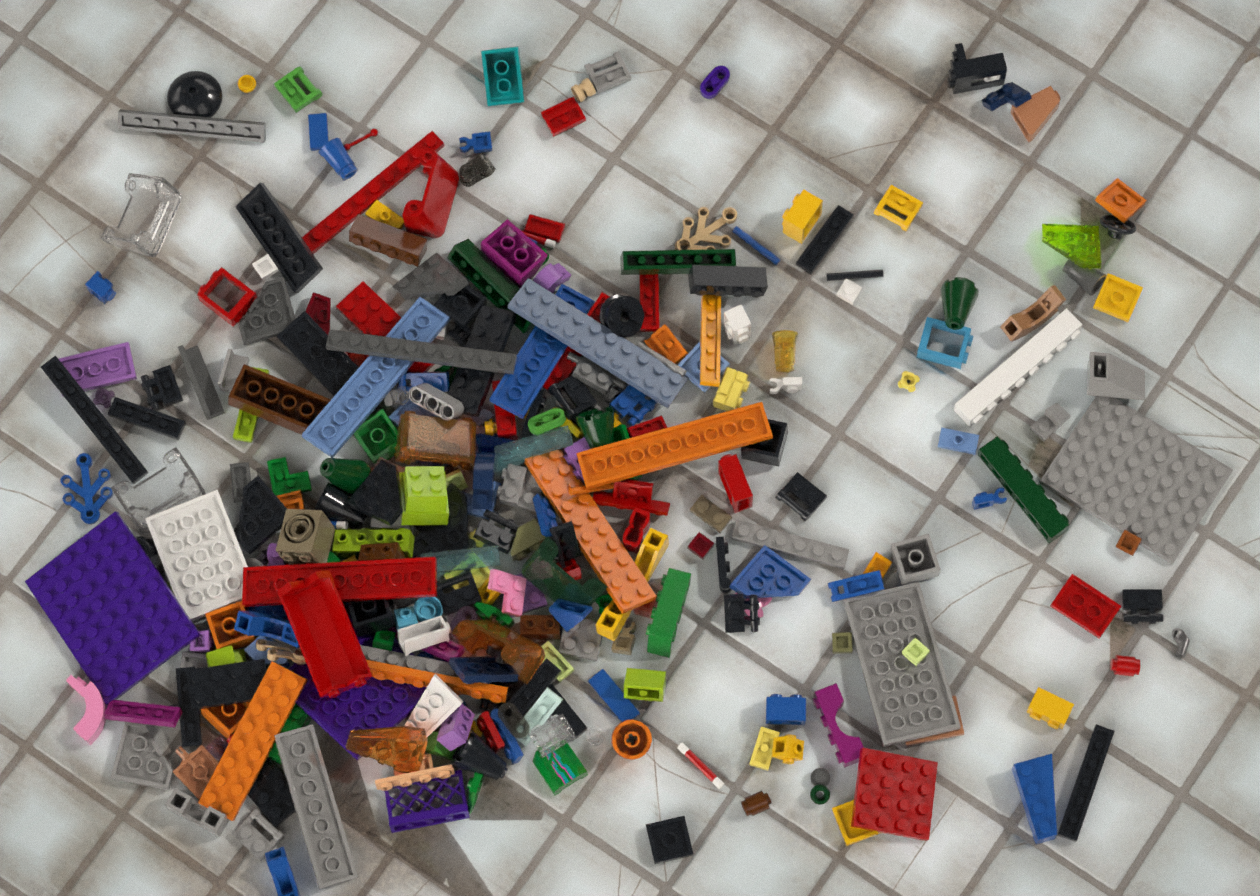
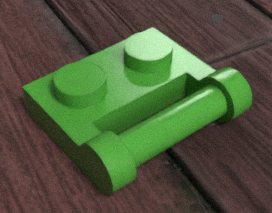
(293, 93)

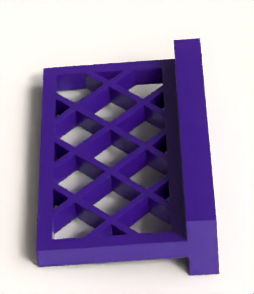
(427, 817)

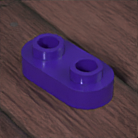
(714, 83)

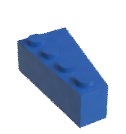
(1037, 794)

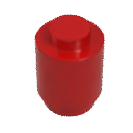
(1125, 665)

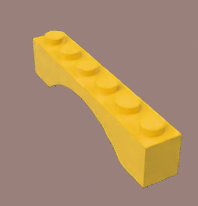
(647, 559)

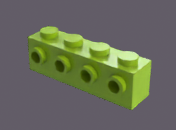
(349, 541)

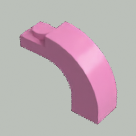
(93, 720)

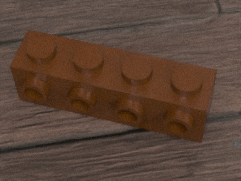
(387, 240)

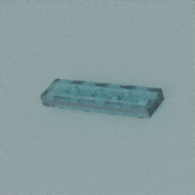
(533, 445)
(466, 558)

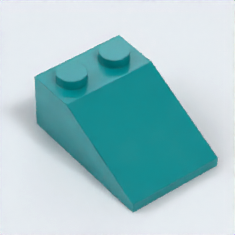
(503, 76)

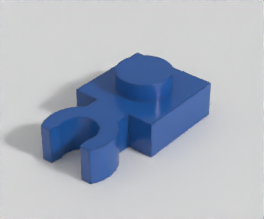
(480, 143)

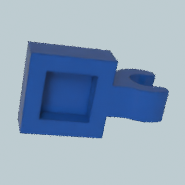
(984, 500)

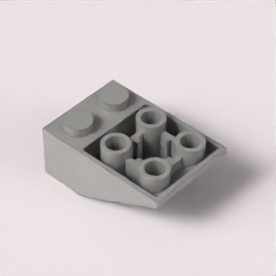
(1114, 377)

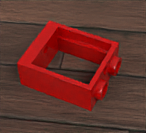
(239, 309)
(735, 483)

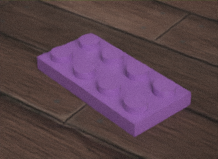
(101, 366)

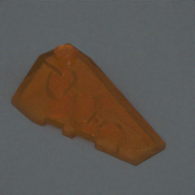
(394, 746)

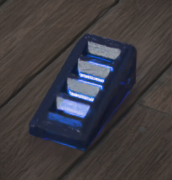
(486, 443)

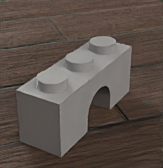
(191, 810)

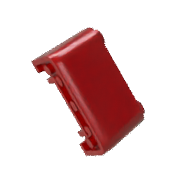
(432, 213)

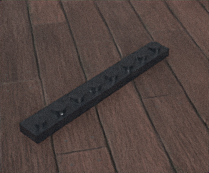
(94, 419)

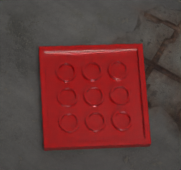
(894, 794)

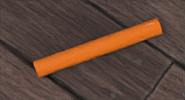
(582, 489)

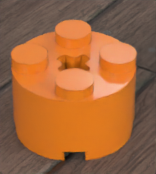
(640, 746)

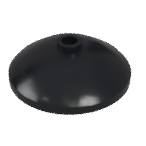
(202, 102)

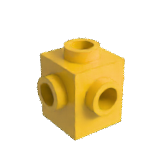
(788, 748)

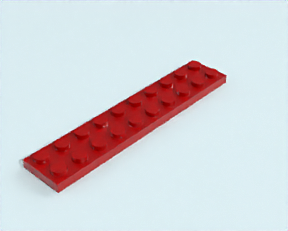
(352, 579)

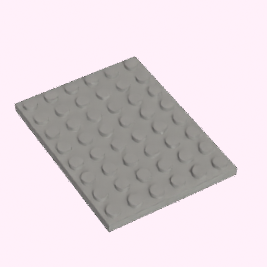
(1136, 476)

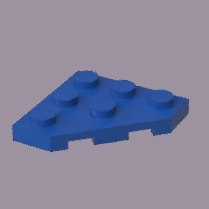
(769, 577)

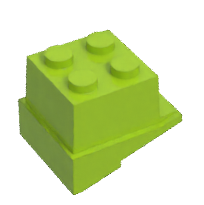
(424, 495)

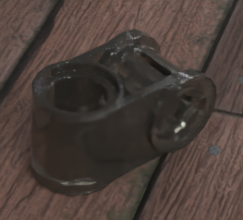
(476, 170)

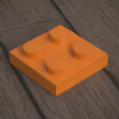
(1120, 200)

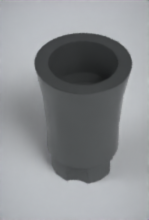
(1087, 278)

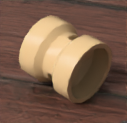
(583, 90)

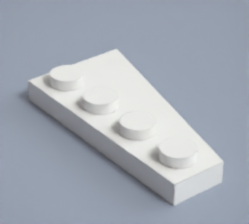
(434, 706)

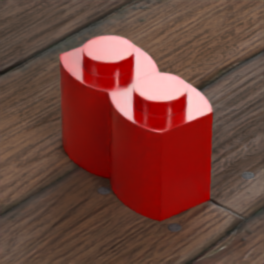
(638, 527)

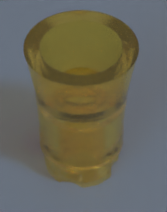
(784, 350)

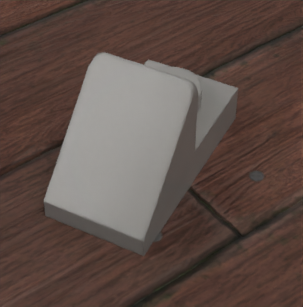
(1052, 419)

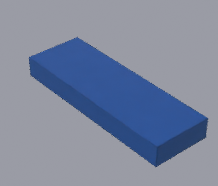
(613, 696)

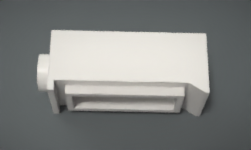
(423, 634)

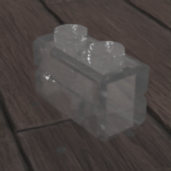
(551, 735)

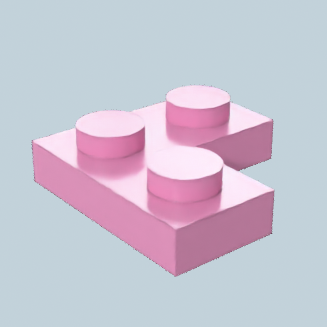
(513, 589)

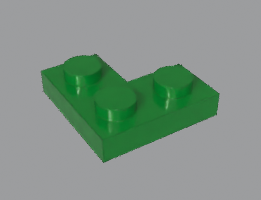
(283, 482)

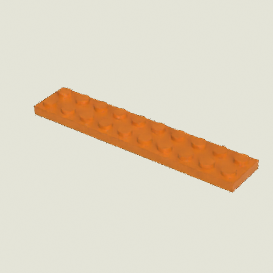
(674, 445)
(592, 530)

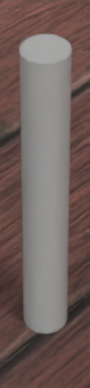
(674, 367)

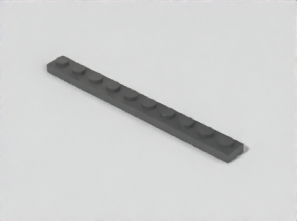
(421, 351)

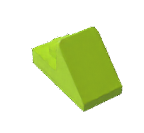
(225, 656)

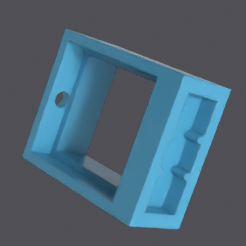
(941, 358)

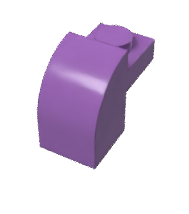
(552, 276)

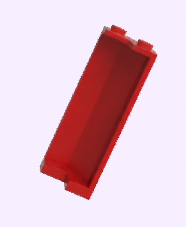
(325, 634)

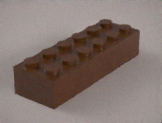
(275, 399)

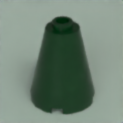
(958, 301)
(597, 426)
(345, 473)

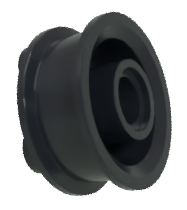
(632, 315)

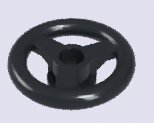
(1116, 227)

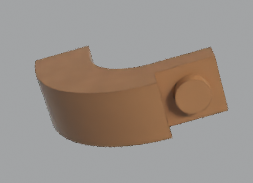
(1034, 316)

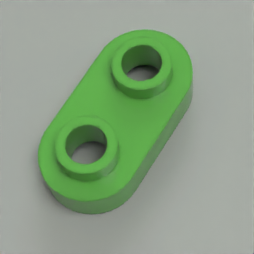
(546, 421)

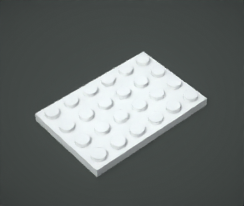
(199, 554)

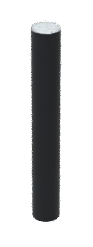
(854, 275)

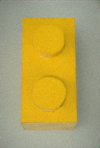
(1049, 708)

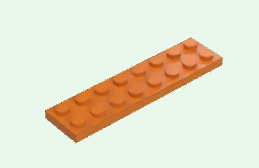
(253, 740)

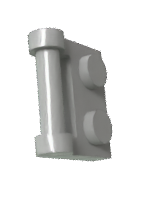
(609, 77)
(253, 839)

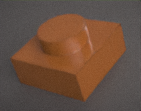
(1129, 542)

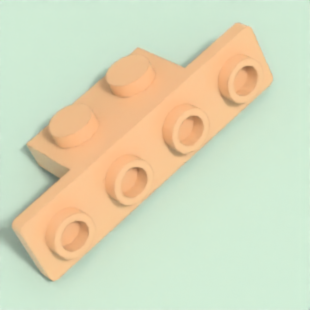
(425, 774)

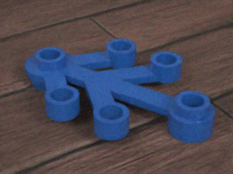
(87, 491)

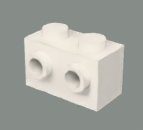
(737, 325)

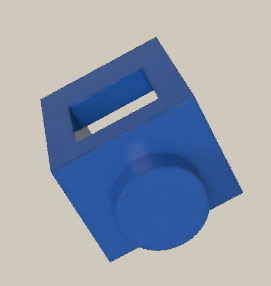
(100, 288)

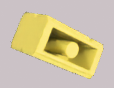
(731, 389)

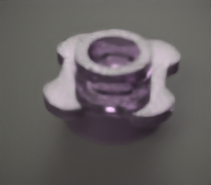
(103, 392)

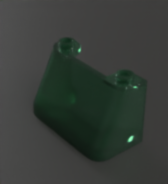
(554, 581)

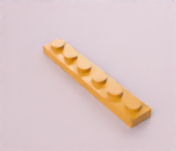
(710, 340)

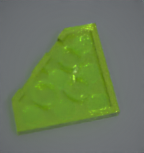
(1075, 243)

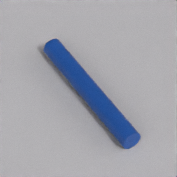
(757, 246)

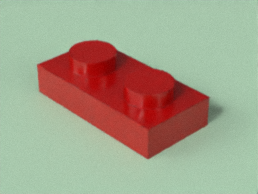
(486, 725)

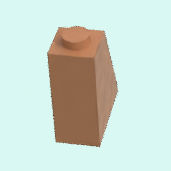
(1036, 112)

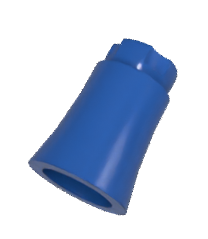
(338, 158)

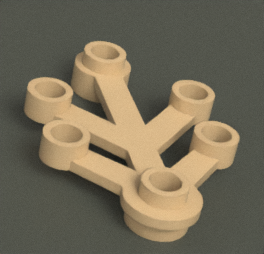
(703, 233)
(293, 653)

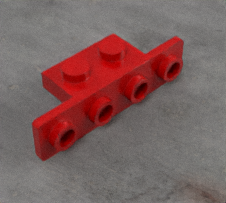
(632, 495)

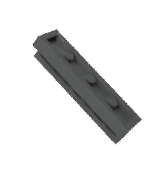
(201, 381)

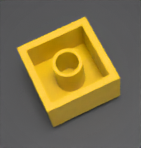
(802, 216)

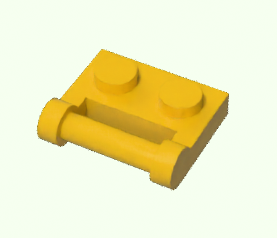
(900, 202)

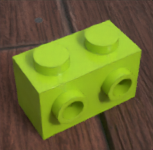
(649, 684)

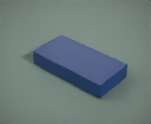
(318, 130)

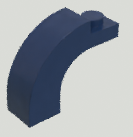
(483, 480)

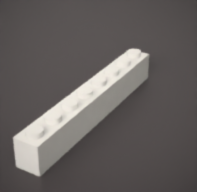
(1018, 367)

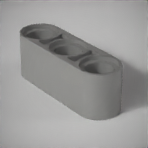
(428, 398)

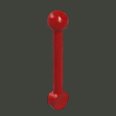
(373, 132)

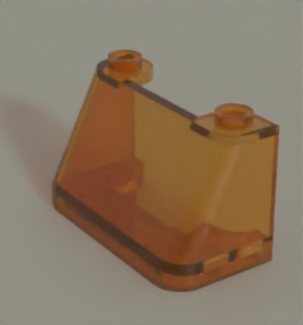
(436, 440)
(517, 650)

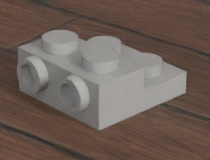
(518, 488)

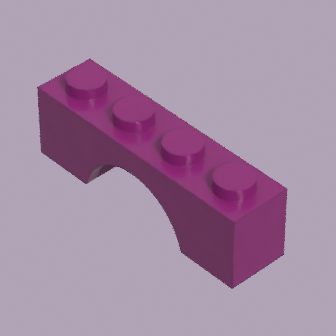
(829, 702)

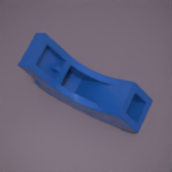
(265, 625)
(282, 872)

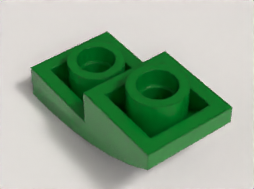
(489, 612)

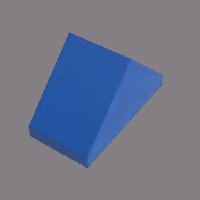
(569, 613)

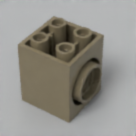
(305, 537)

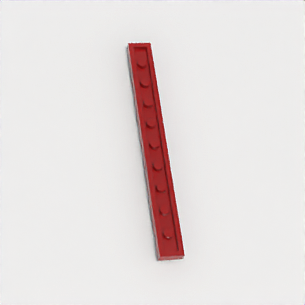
(370, 193)

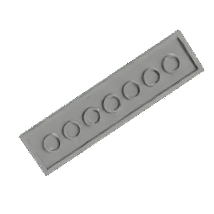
(315, 806)

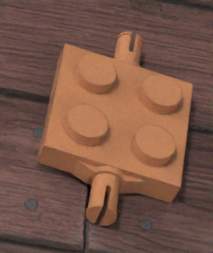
(195, 769)

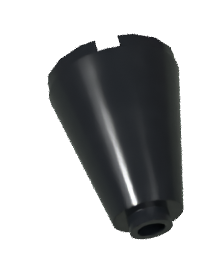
(335, 507)
(479, 758)

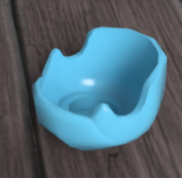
(427, 608)

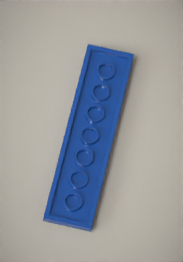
(535, 362)

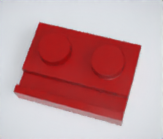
(563, 116)

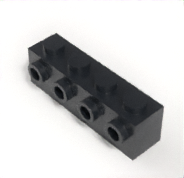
(727, 280)

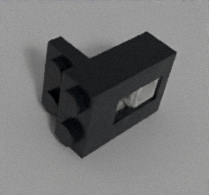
(975, 72)

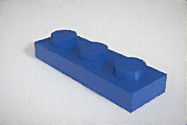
(545, 514)

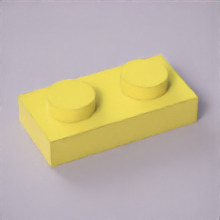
(763, 749)

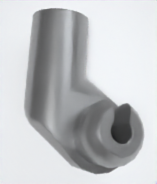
(1182, 641)

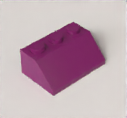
(513, 253)

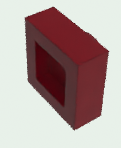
(700, 545)

